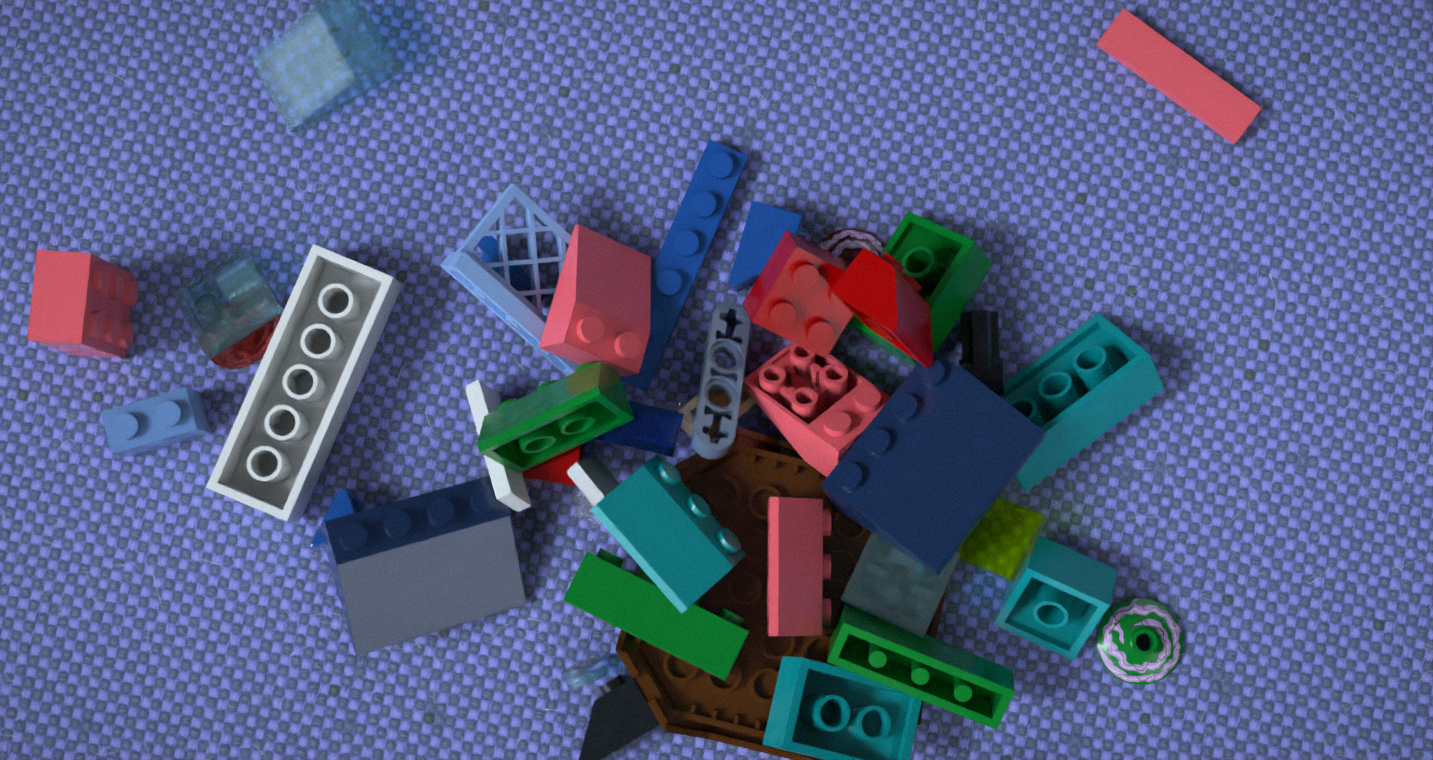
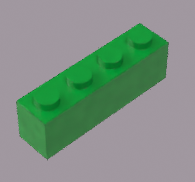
(645, 612)
(921, 666)

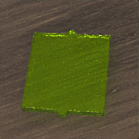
(1003, 539)

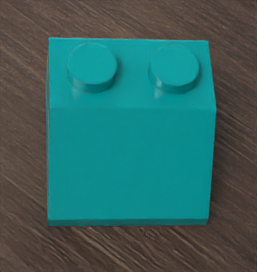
(1057, 598)

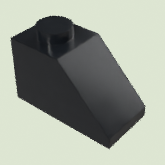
(616, 719)

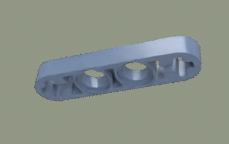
(721, 379)

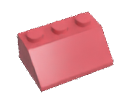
(797, 566)

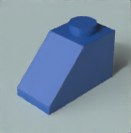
(759, 239)

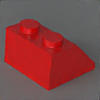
(888, 303)

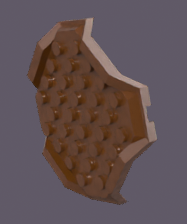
(738, 494)

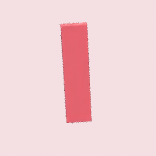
(1178, 76)

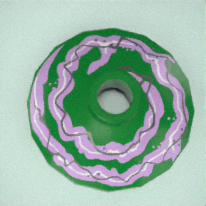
(1118, 636)

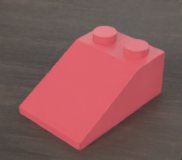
(600, 304)

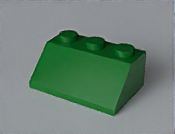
(944, 266)
(555, 417)

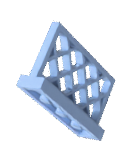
(495, 289)

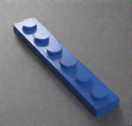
(687, 249)

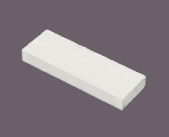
(507, 484)

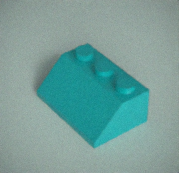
(669, 532)

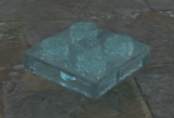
(228, 303)
(896, 586)

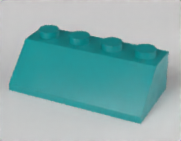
(1080, 393)

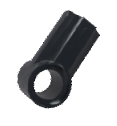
(981, 348)

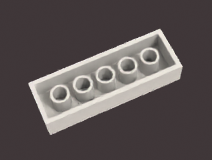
(305, 384)

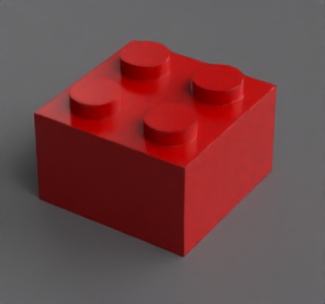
(796, 297)

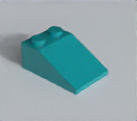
(839, 714)

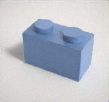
(156, 422)

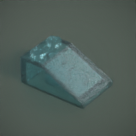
(324, 61)

